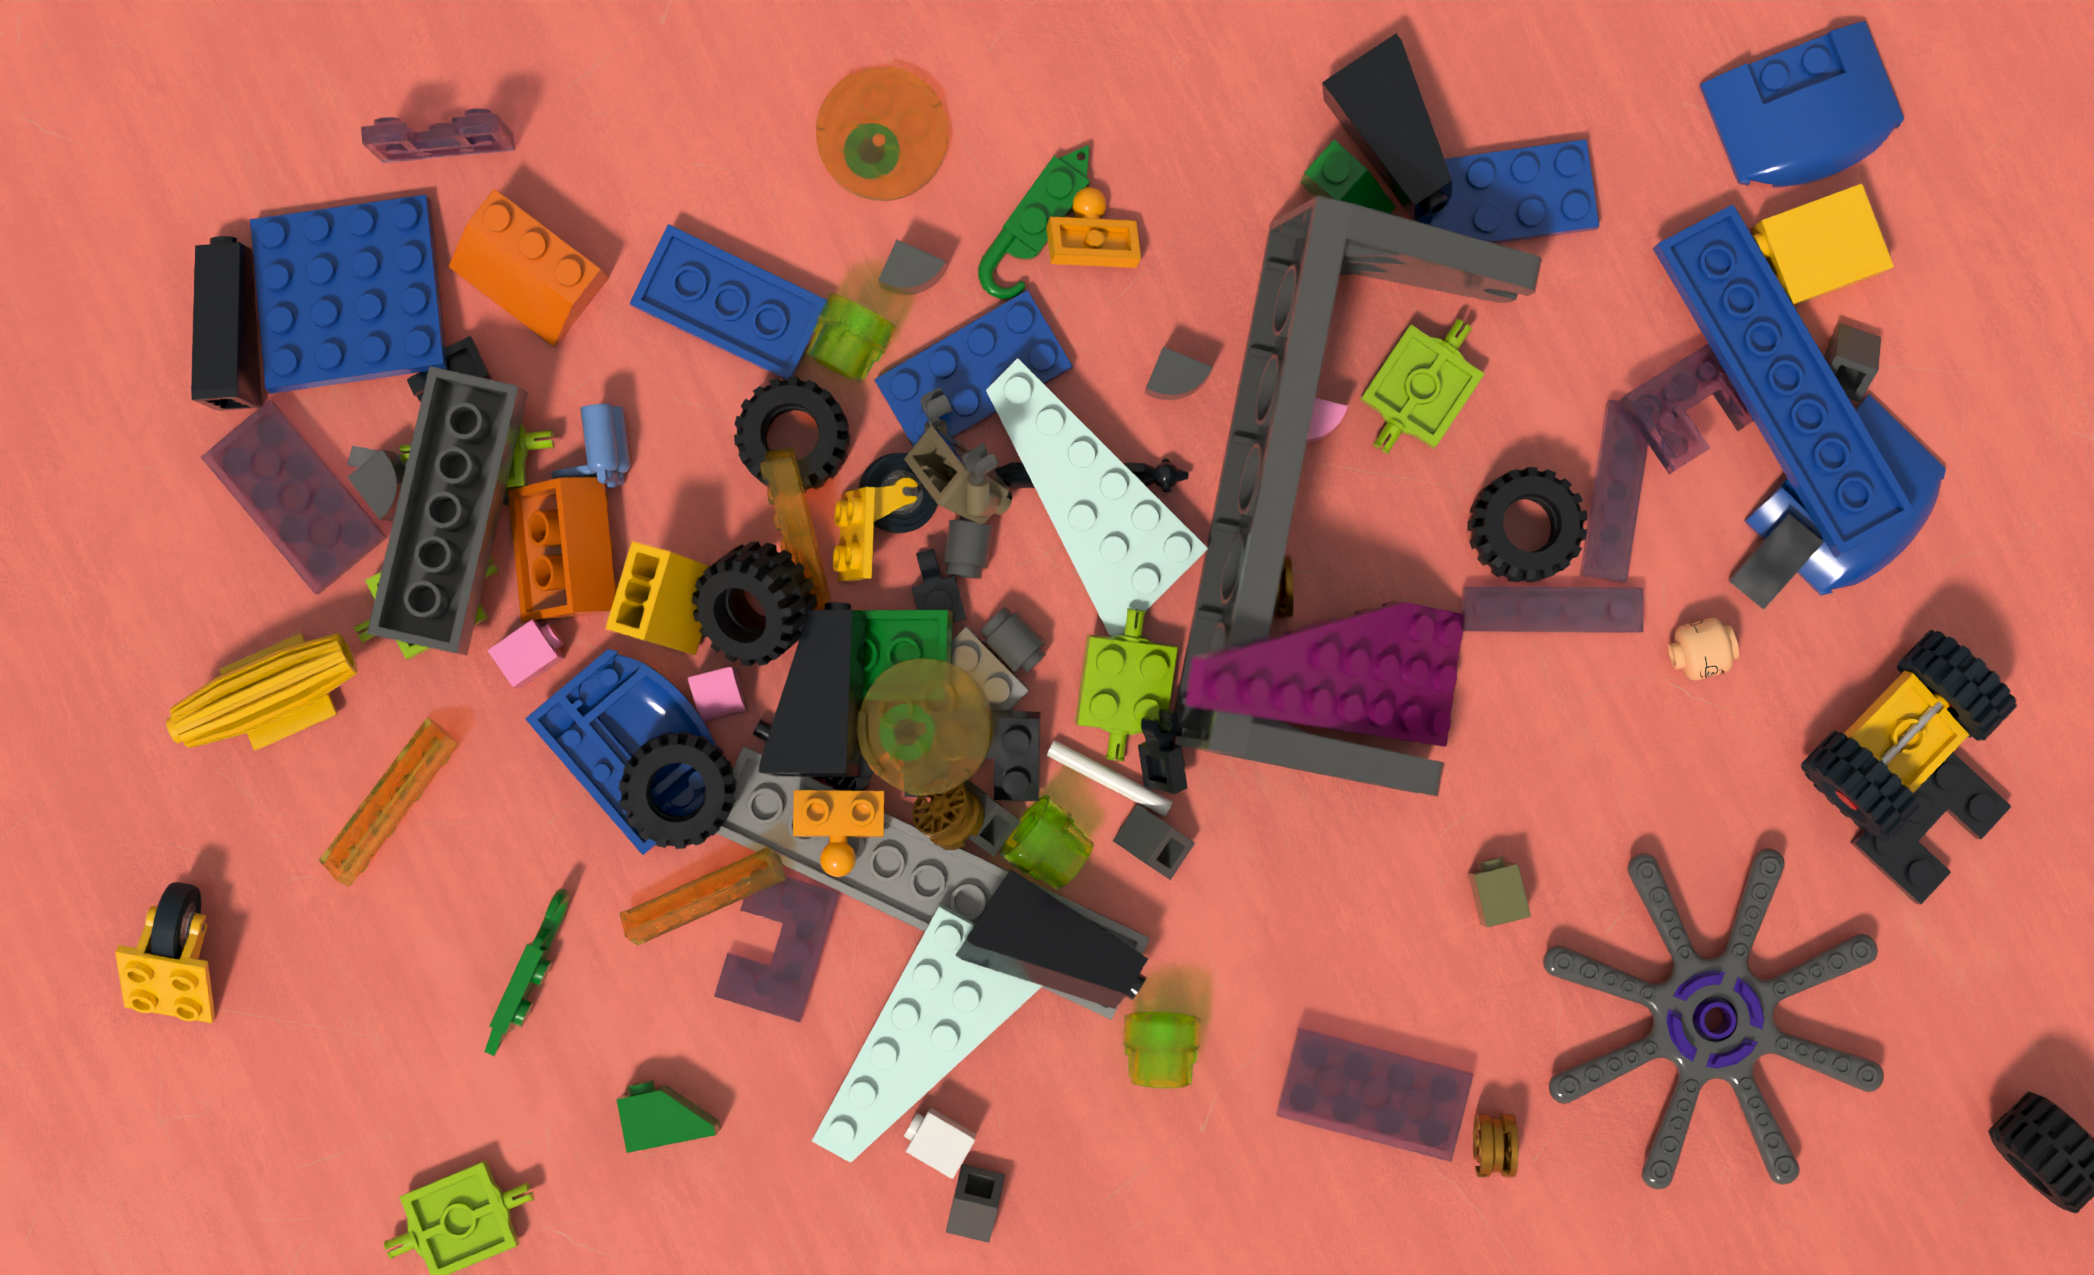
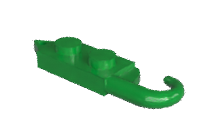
(1025, 230)
(530, 970)

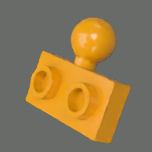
(1091, 239)
(838, 817)

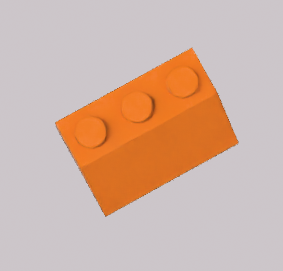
(525, 268)
(562, 548)

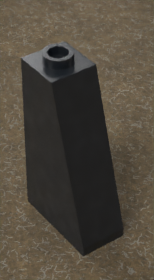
(1389, 123)
(225, 327)
(820, 699)
(1052, 945)

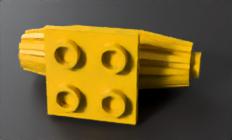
(266, 694)

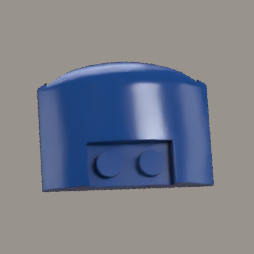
(1804, 109)
(1918, 476)
(605, 719)

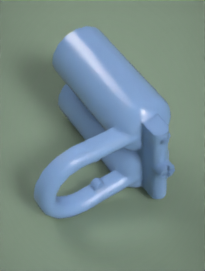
(604, 446)

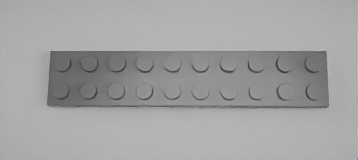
(894, 873)

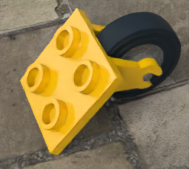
(886, 498)
(165, 967)

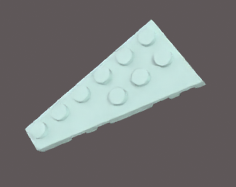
(1108, 519)
(923, 1032)

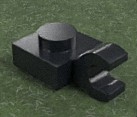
(461, 358)
(937, 592)
(1161, 760)

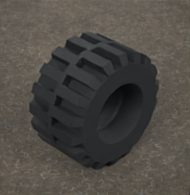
(791, 396)
(1564, 517)
(730, 618)
(662, 826)
(2047, 1150)

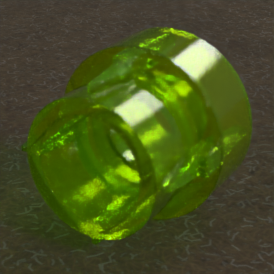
(849, 337)
(1047, 844)
(1161, 1048)

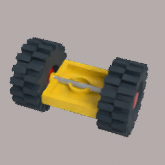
(1908, 734)

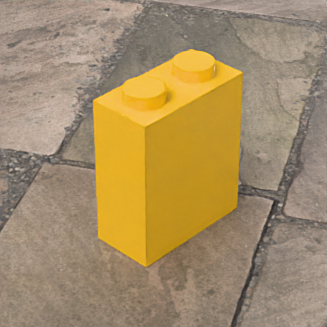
(1824, 245)
(657, 598)

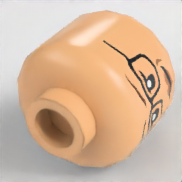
(1703, 648)

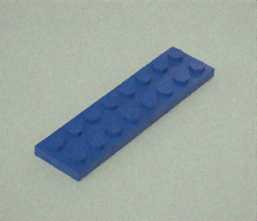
(1784, 380)

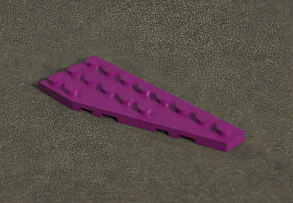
(1361, 673)

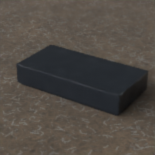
(1776, 560)

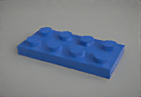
(1520, 193)
(728, 303)
(970, 363)

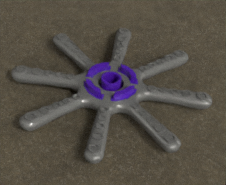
(1680, 1011)

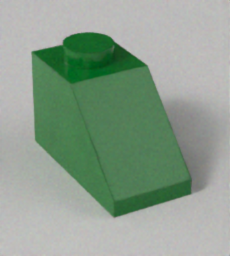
(1345, 179)
(661, 1117)

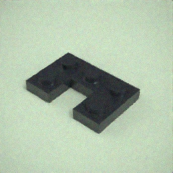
(1015, 755)
(1948, 789)

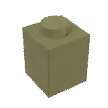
(1498, 892)

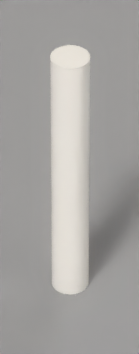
(1109, 778)

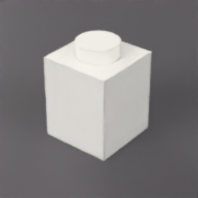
(939, 1141)

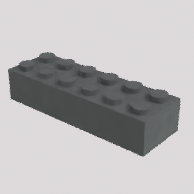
(448, 511)

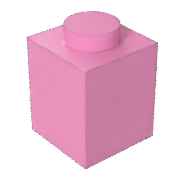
(527, 652)

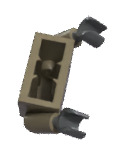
(952, 472)

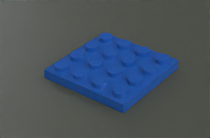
(348, 294)

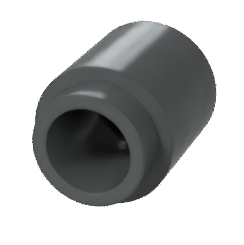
(967, 548)
(1014, 640)

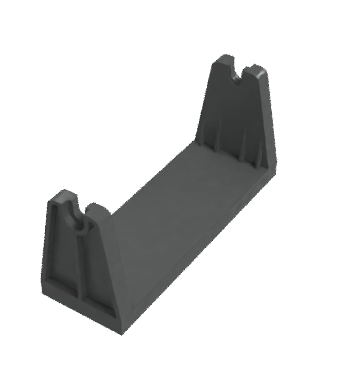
(1268, 445)

